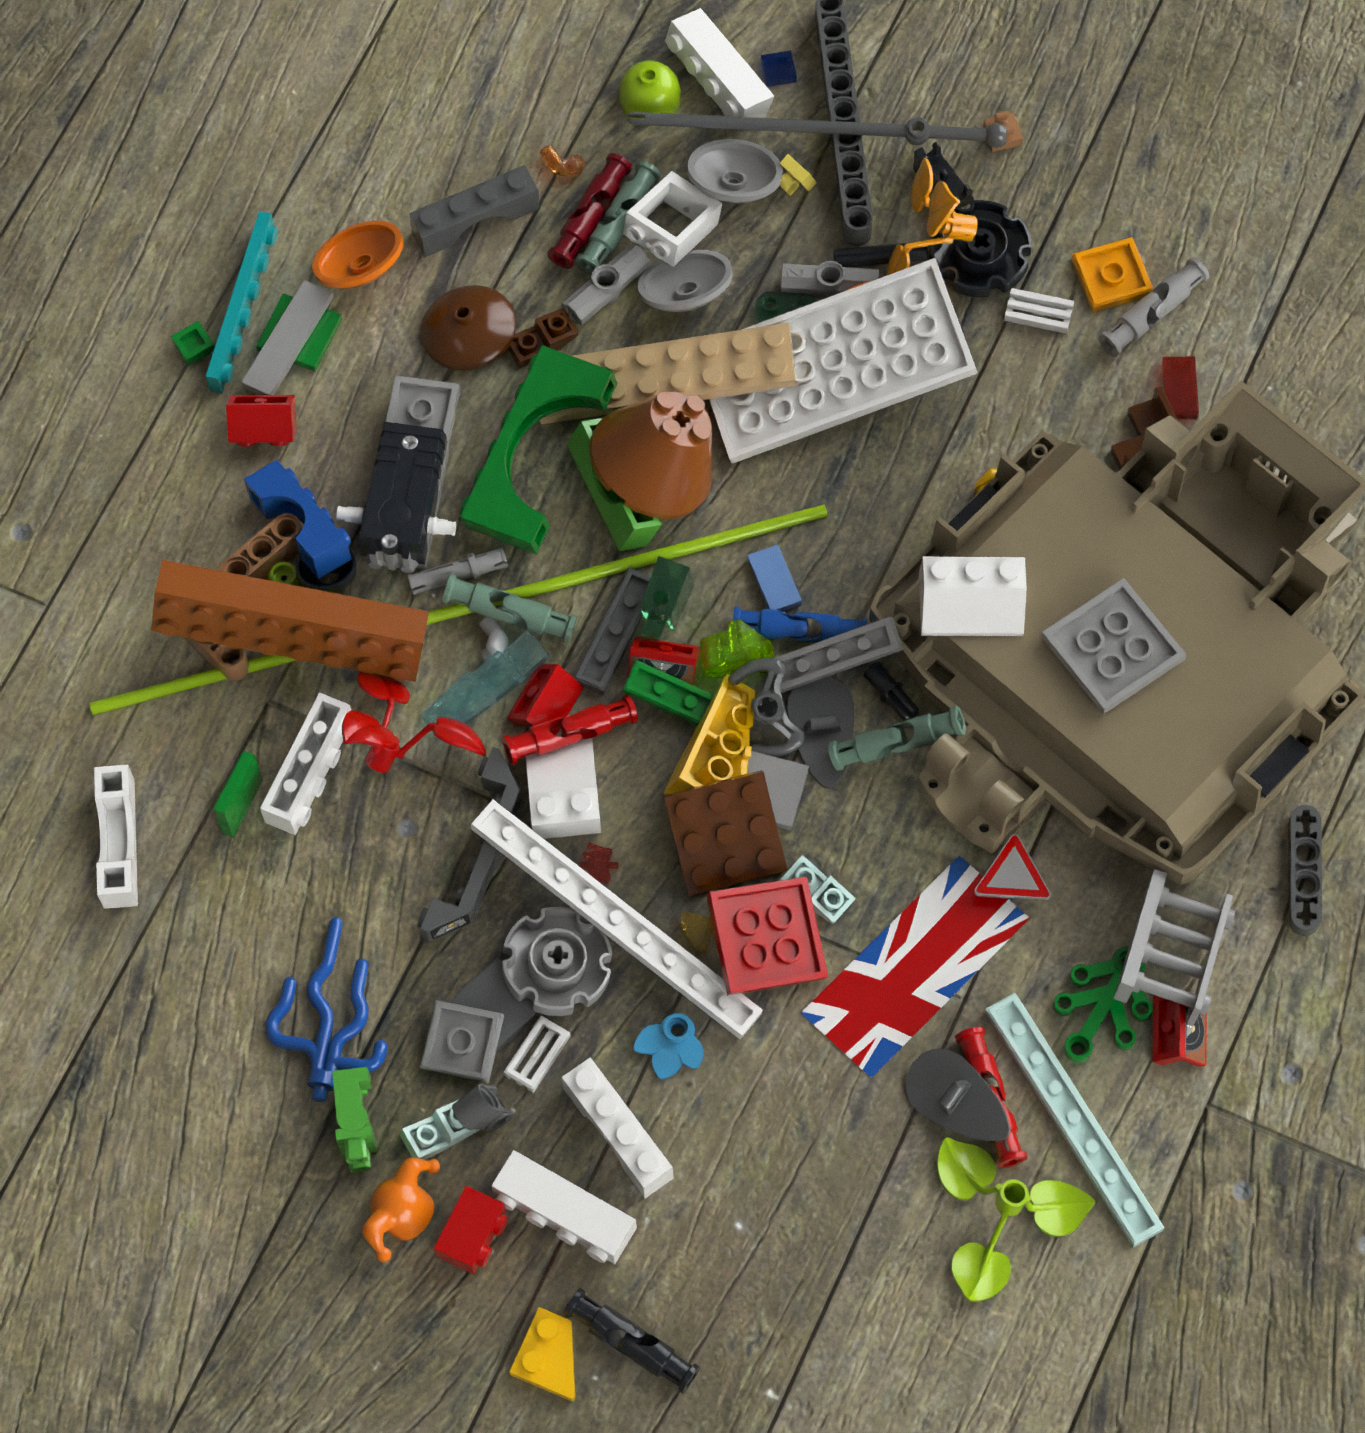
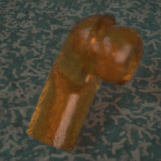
(559, 166)

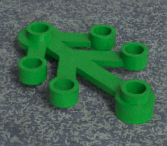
(1104, 1001)

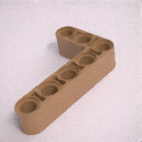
(247, 561)

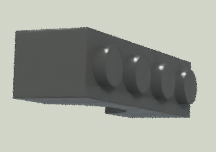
(442, 222)

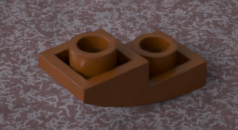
(550, 330)

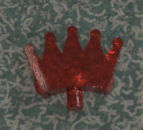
(599, 863)

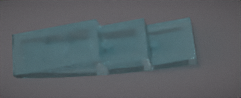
(490, 682)

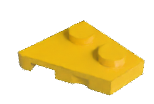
(547, 1355)

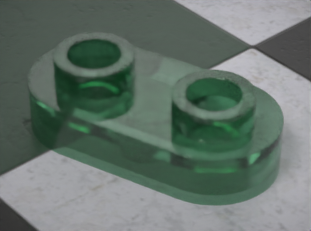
(784, 303)

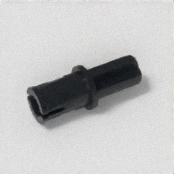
(891, 691)

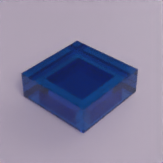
(778, 68)

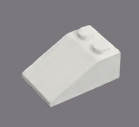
(564, 791)

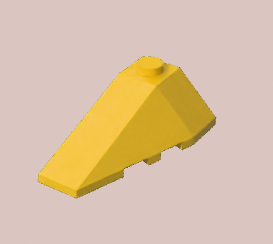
(720, 742)

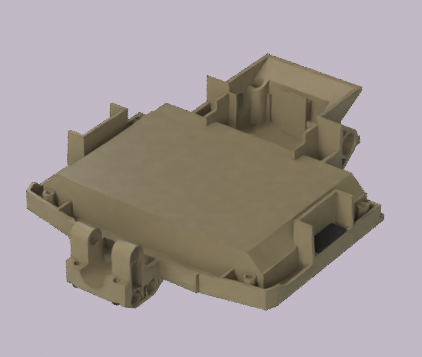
(1231, 553)

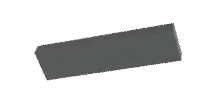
(614, 633)

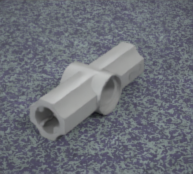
(618, 272)
(810, 278)

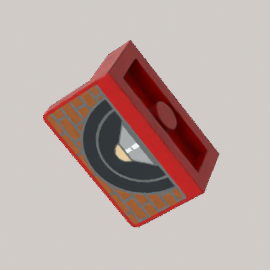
(669, 657)
(1174, 1038)

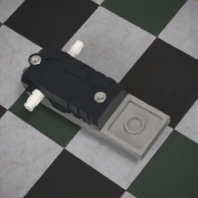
(407, 477)

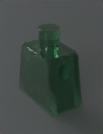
(668, 585)

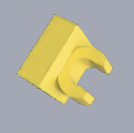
(795, 176)

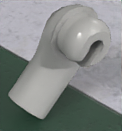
(496, 637)

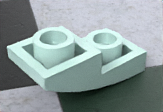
(827, 895)
(434, 1133)

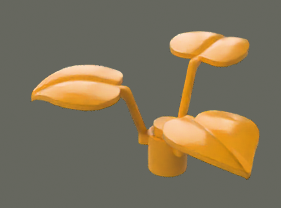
(941, 217)

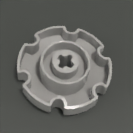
(553, 986)

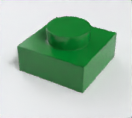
(193, 343)

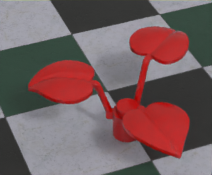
(365, 729)

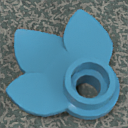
(669, 1050)

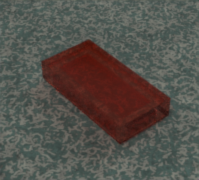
(1181, 386)

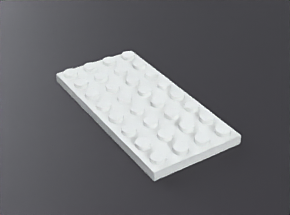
(853, 359)

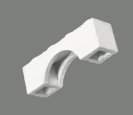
(117, 836)
(618, 1125)

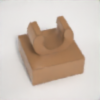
(1014, 136)

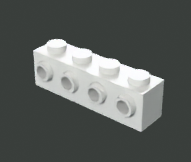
(718, 66)
(306, 766)
(564, 1208)

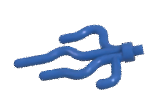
(323, 1056)

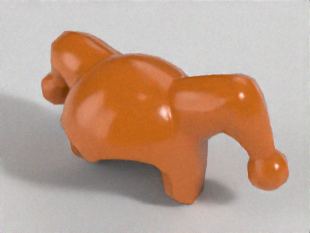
(400, 1206)

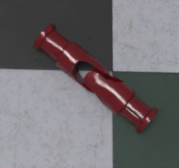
(585, 218)

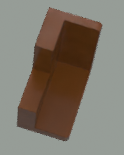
(1142, 417)

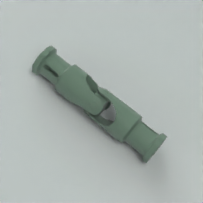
(610, 230)
(515, 610)
(880, 743)

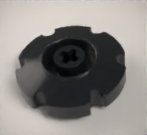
(993, 256)

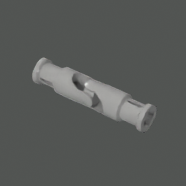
(1156, 304)

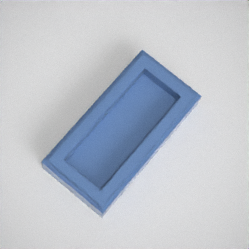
(774, 579)

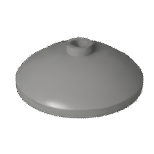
(734, 170)
(689, 284)

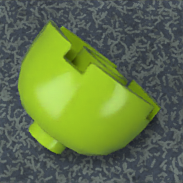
(649, 88)

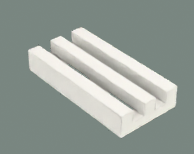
(1039, 305)
(521, 1078)

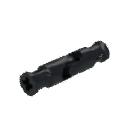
(636, 1344)

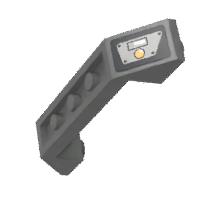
(444, 917)

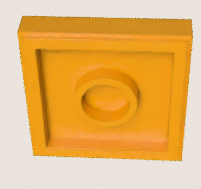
(1112, 274)

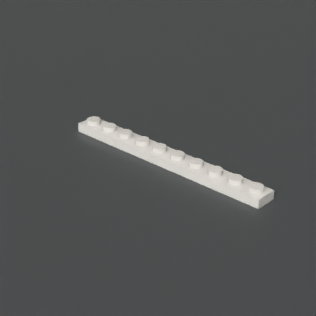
(615, 918)

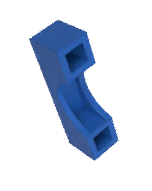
(319, 542)

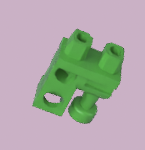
(355, 1132)

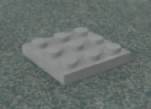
(1113, 646)

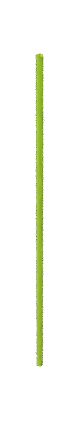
(523, 592)

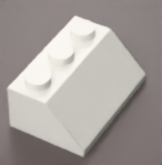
(972, 596)

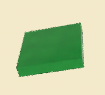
(317, 342)
(238, 794)

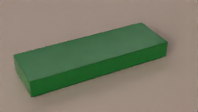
(667, 693)

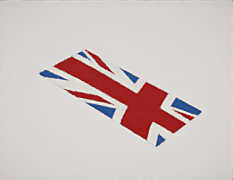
(913, 967)

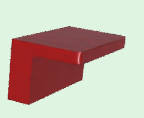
(545, 697)

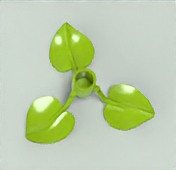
(970, 1169)

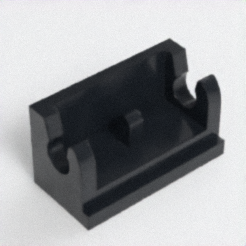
(943, 172)

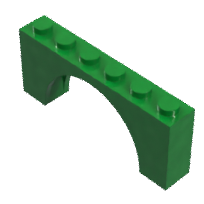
(552, 385)

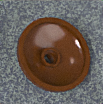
(472, 339)

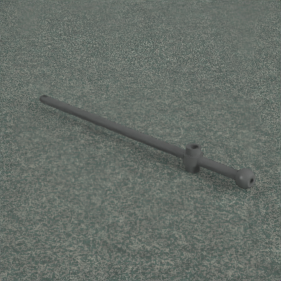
(994, 134)

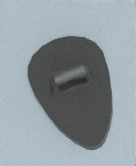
(824, 714)
(956, 1096)

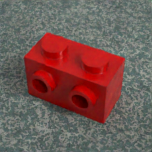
(261, 419)
(471, 1230)

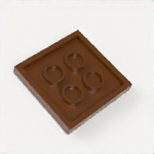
(725, 832)

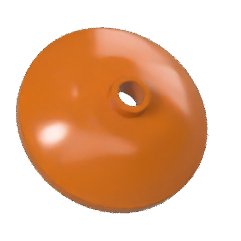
(358, 254)

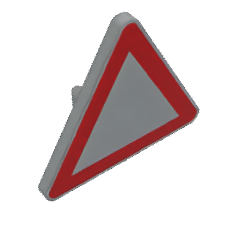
(1013, 875)

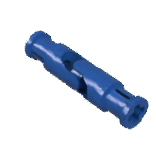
(778, 624)

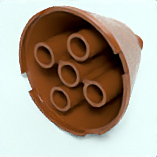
(656, 454)

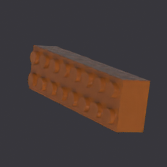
(288, 621)

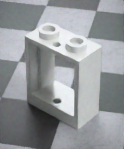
(685, 199)

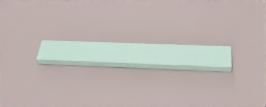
(1074, 1120)

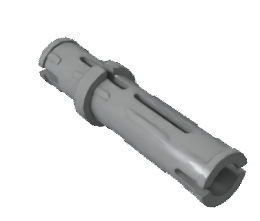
(463, 569)

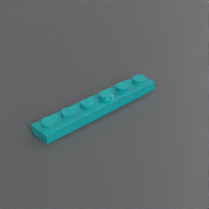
(238, 311)

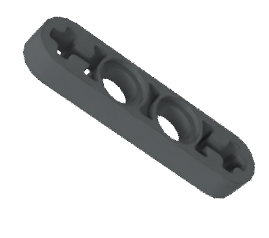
(1309, 870)

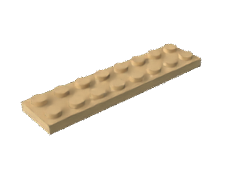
(695, 366)

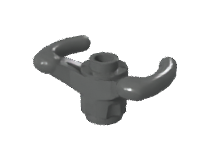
(769, 705)

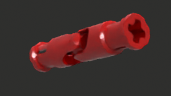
(582, 725)
(985, 1064)

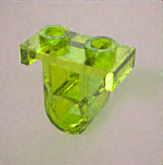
(733, 648)

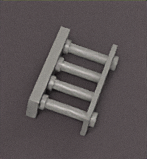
(1141, 952)

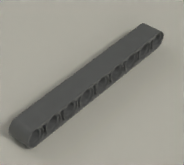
(838, 104)

